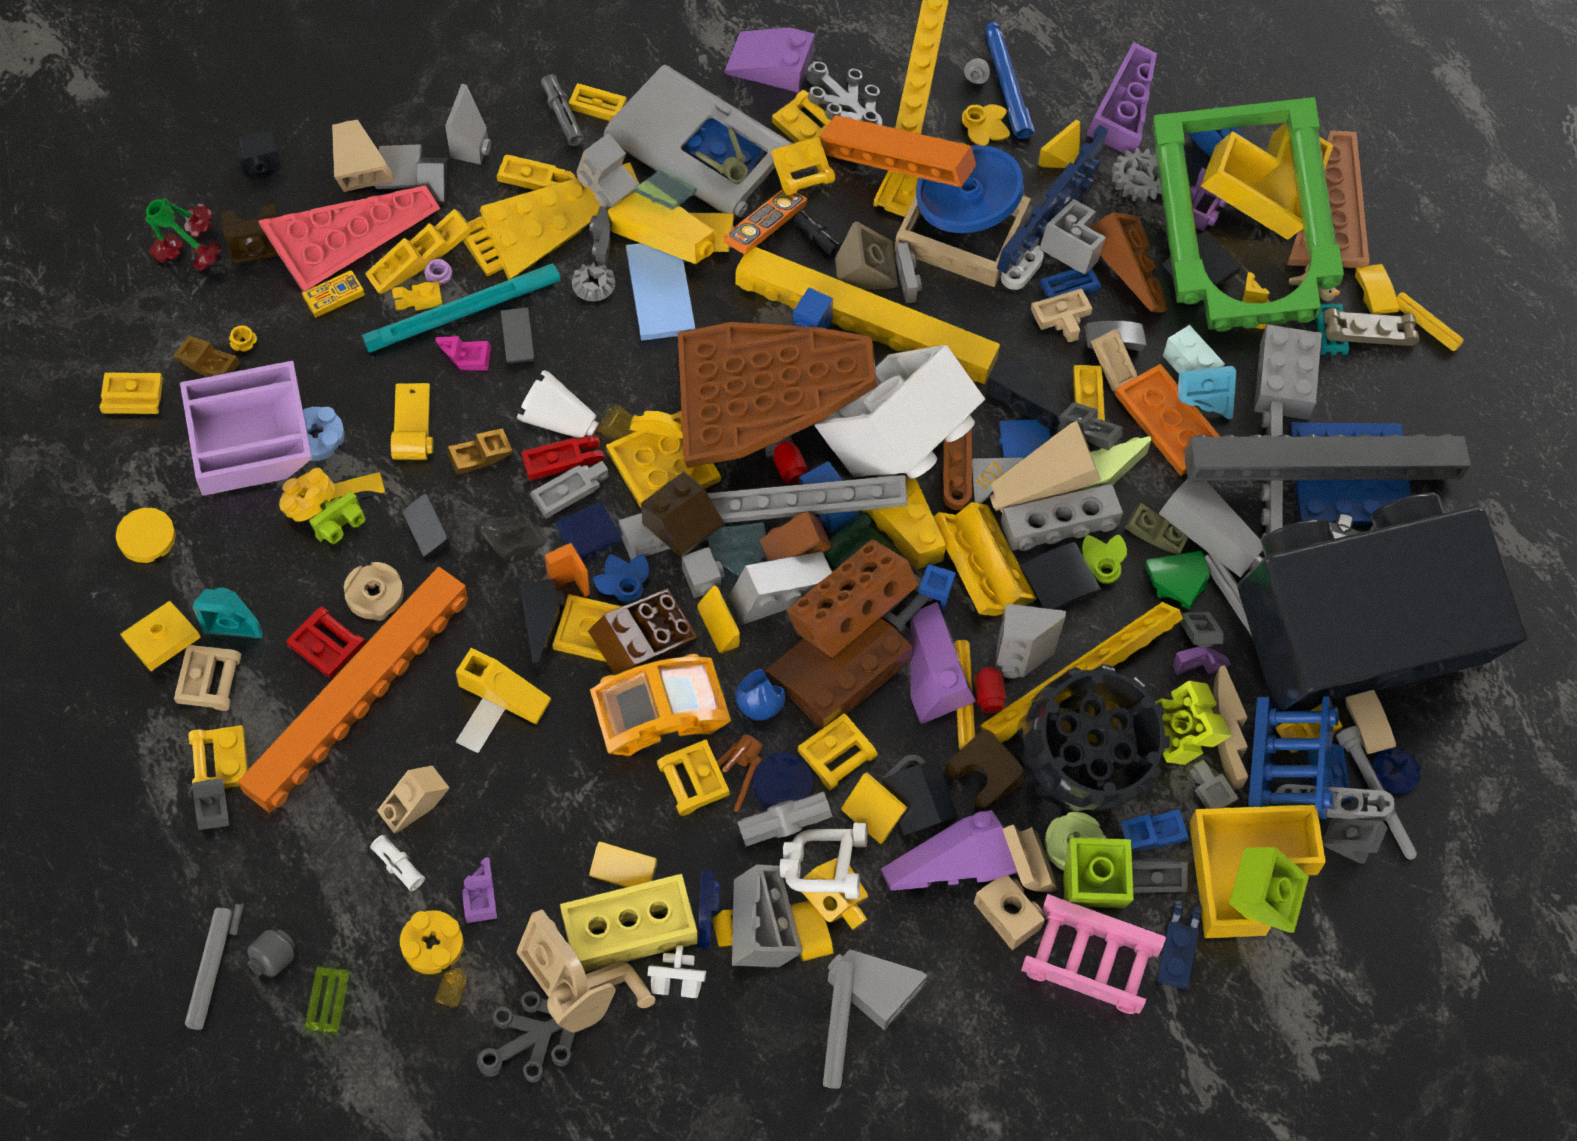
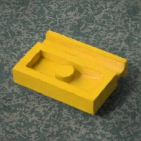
(896, 193)
(131, 393)

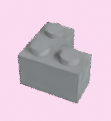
(604, 174)
(1071, 239)

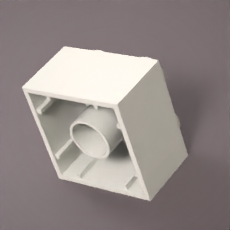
(899, 423)

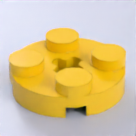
(306, 494)
(440, 956)

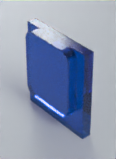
(589, 530)

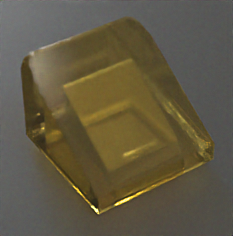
(616, 423)
(451, 987)

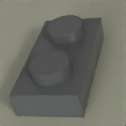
(1202, 629)

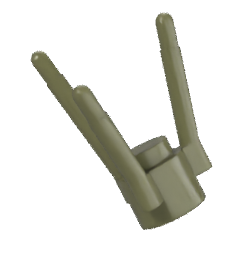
(733, 166)

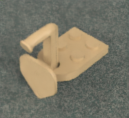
(574, 997)

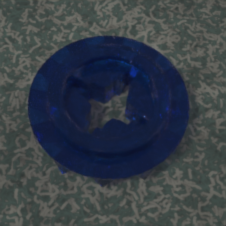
(1397, 782)

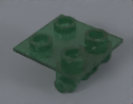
(853, 538)

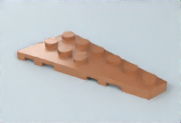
(1346, 204)

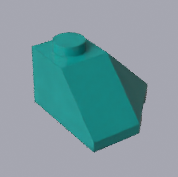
(225, 614)

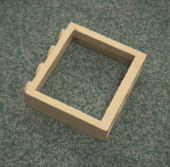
(950, 257)

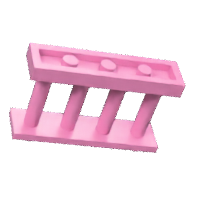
(1115, 934)

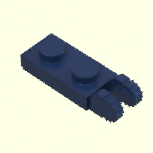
(1179, 948)

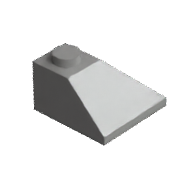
(467, 130)

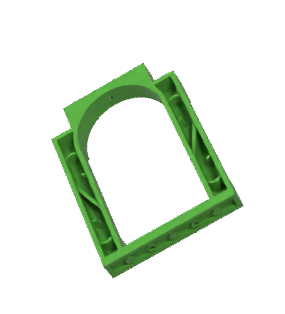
(1188, 271)

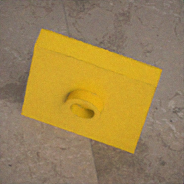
(160, 635)

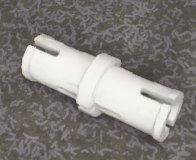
(397, 862)

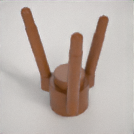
(742, 753)

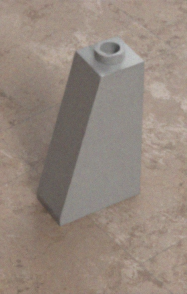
(1213, 525)

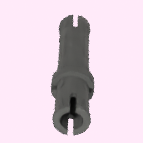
(559, 103)

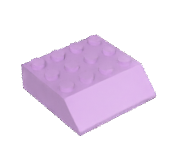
(245, 427)

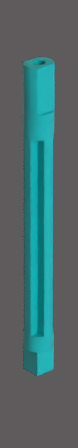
(461, 307)

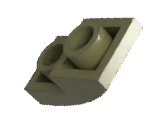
(1155, 529)

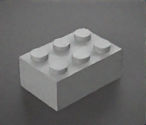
(1288, 370)

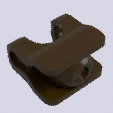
(246, 237)
(995, 762)

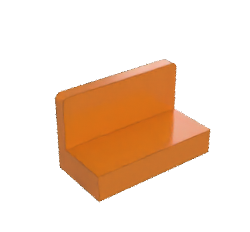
(566, 566)

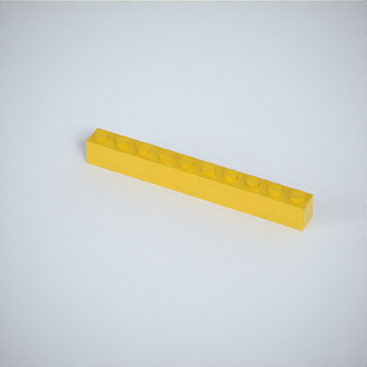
(865, 312)

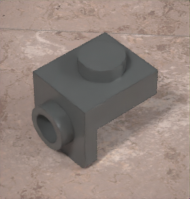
(210, 804)

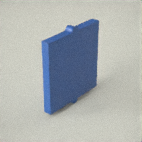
(1021, 437)

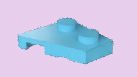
(1209, 389)

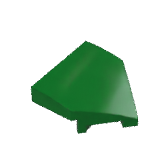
(1179, 576)

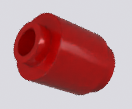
(789, 462)
(990, 690)

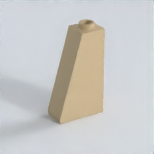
(1049, 471)

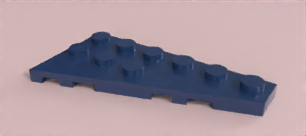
(1069, 185)

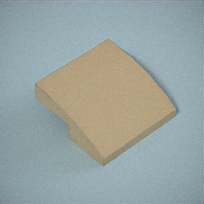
(1030, 859)

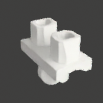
(691, 978)

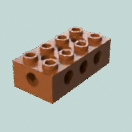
(852, 598)

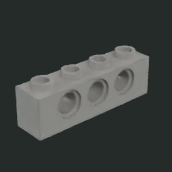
(1071, 506)

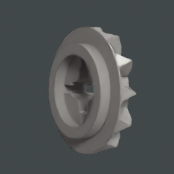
(589, 290)

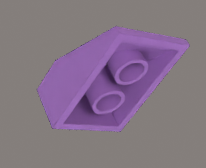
(772, 57)

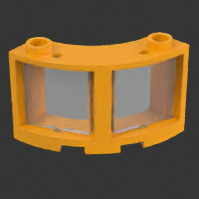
(659, 700)

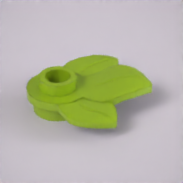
(1102, 556)

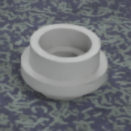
(980, 66)

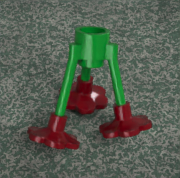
(167, 247)

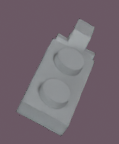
(569, 488)

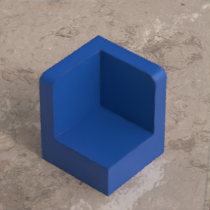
(937, 584)

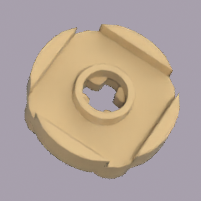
(379, 605)

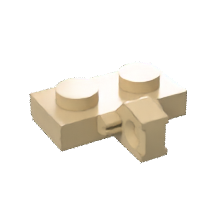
(1063, 312)

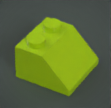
(1098, 872)
(1269, 888)

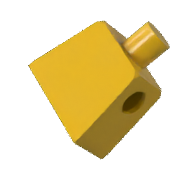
(834, 904)

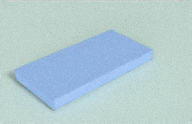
(659, 292)

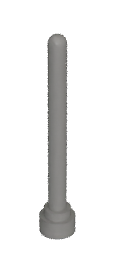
(1351, 741)

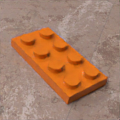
(1159, 412)

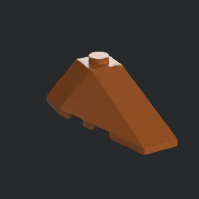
(1127, 256)

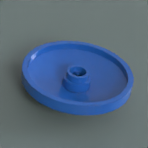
(982, 201)

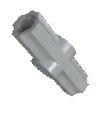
(784, 818)

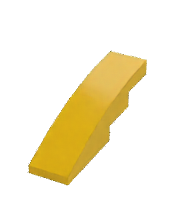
(414, 255)

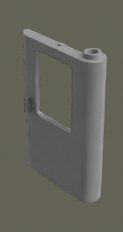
(667, 115)

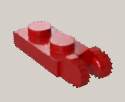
(561, 456)

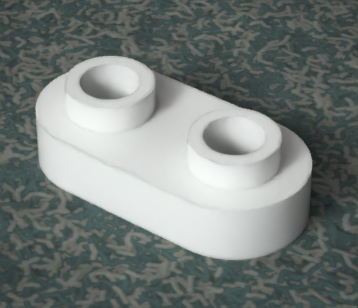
(1024, 270)

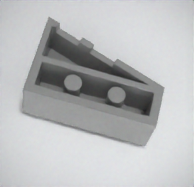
(776, 585)
(763, 920)

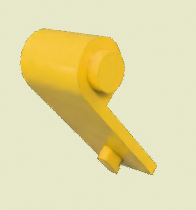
(411, 423)

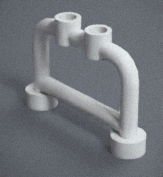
(794, 852)

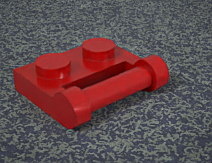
(319, 648)

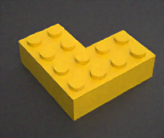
(1258, 180)
(1218, 848)

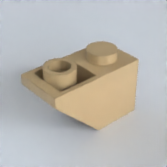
(412, 797)

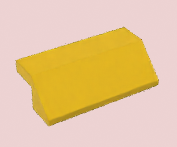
(984, 559)

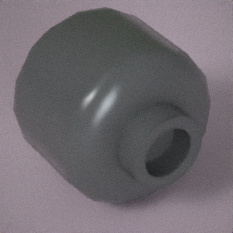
(270, 953)

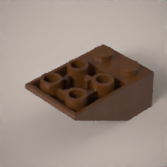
(642, 632)

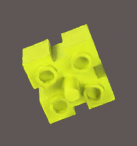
(1191, 722)

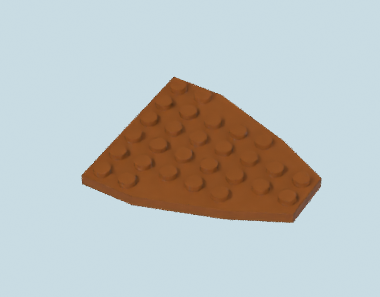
(764, 383)

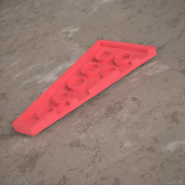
(333, 236)

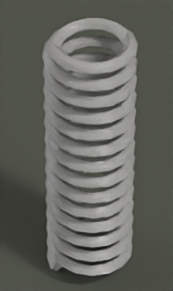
(234, 921)

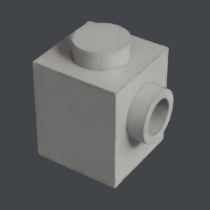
(702, 572)

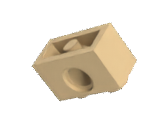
(1011, 927)

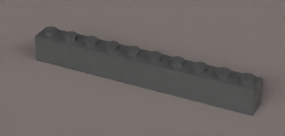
(1326, 457)

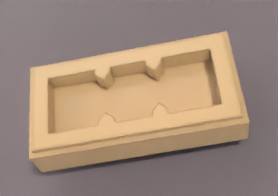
(1114, 359)

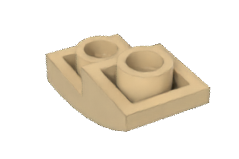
(1371, 721)

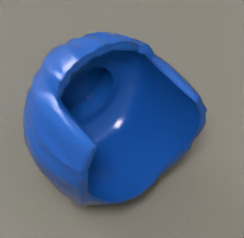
(758, 697)

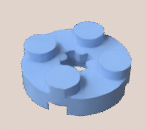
(333, 432)

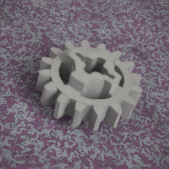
(1139, 176)

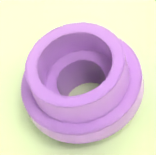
(438, 266)

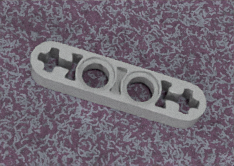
(1341, 793)

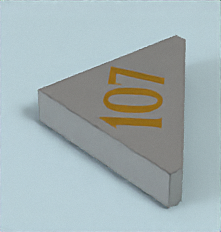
(987, 471)

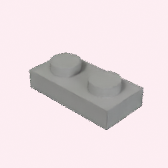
(905, 264)

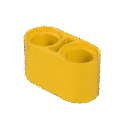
(811, 931)

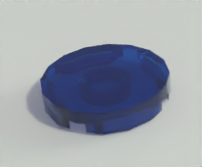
(782, 779)

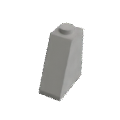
(880, 986)

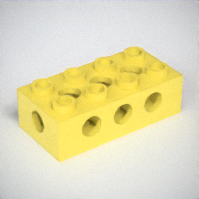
(632, 904)

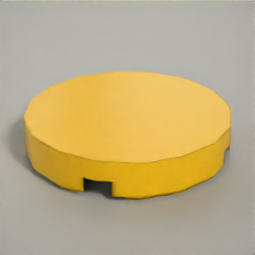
(145, 535)

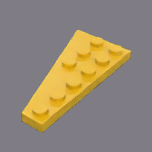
(539, 222)

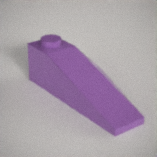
(936, 670)
(961, 851)

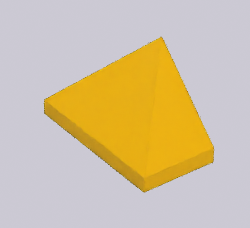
(1062, 148)

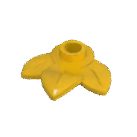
(986, 123)

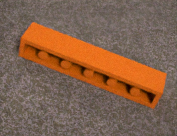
(898, 150)

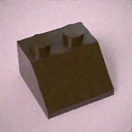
(681, 514)

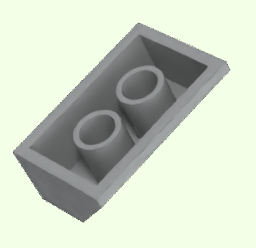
(1027, 638)

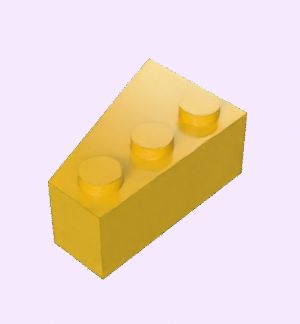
(912, 528)

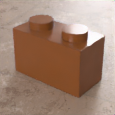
(796, 538)

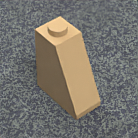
(357, 158)

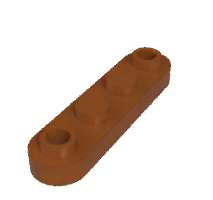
(957, 471)

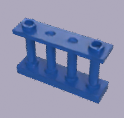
(1266, 743)

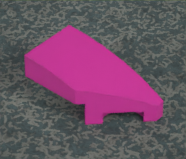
(466, 354)

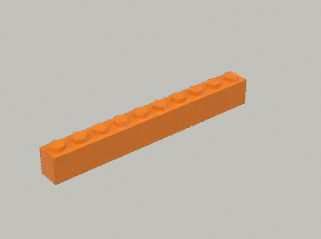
(353, 690)

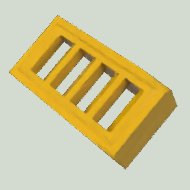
(480, 233)

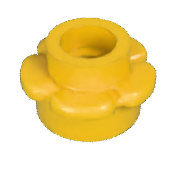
(239, 333)

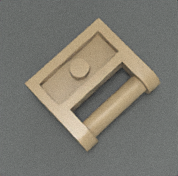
(198, 673)

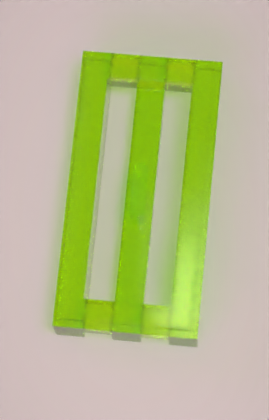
(322, 1026)

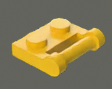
(796, 123)
(800, 157)
(830, 744)
(228, 754)
(703, 773)

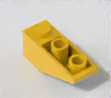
(501, 686)

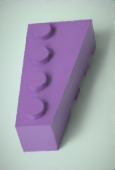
(1126, 101)

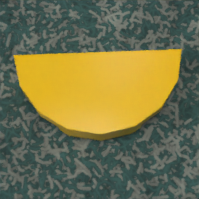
(656, 423)

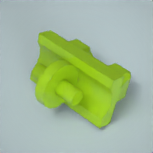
(336, 514)

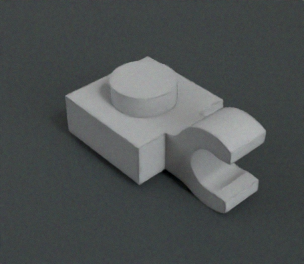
(1213, 791)

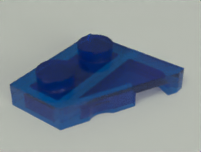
(708, 903)

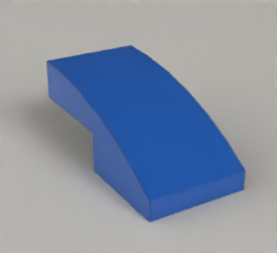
(1155, 831)

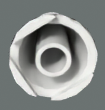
(557, 409)

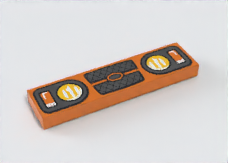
(764, 221)

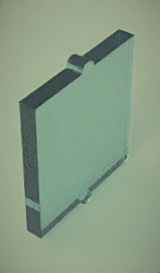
(666, 190)

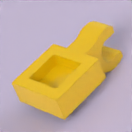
(422, 296)

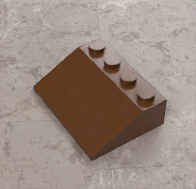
(836, 685)

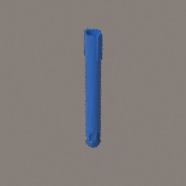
(1017, 113)

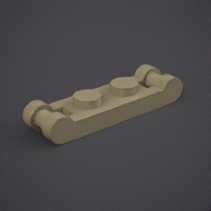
(1370, 328)

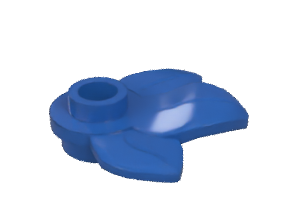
(622, 575)

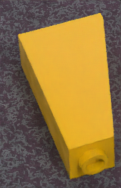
(662, 228)

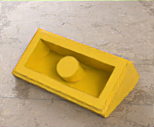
(719, 621)
(622, 866)

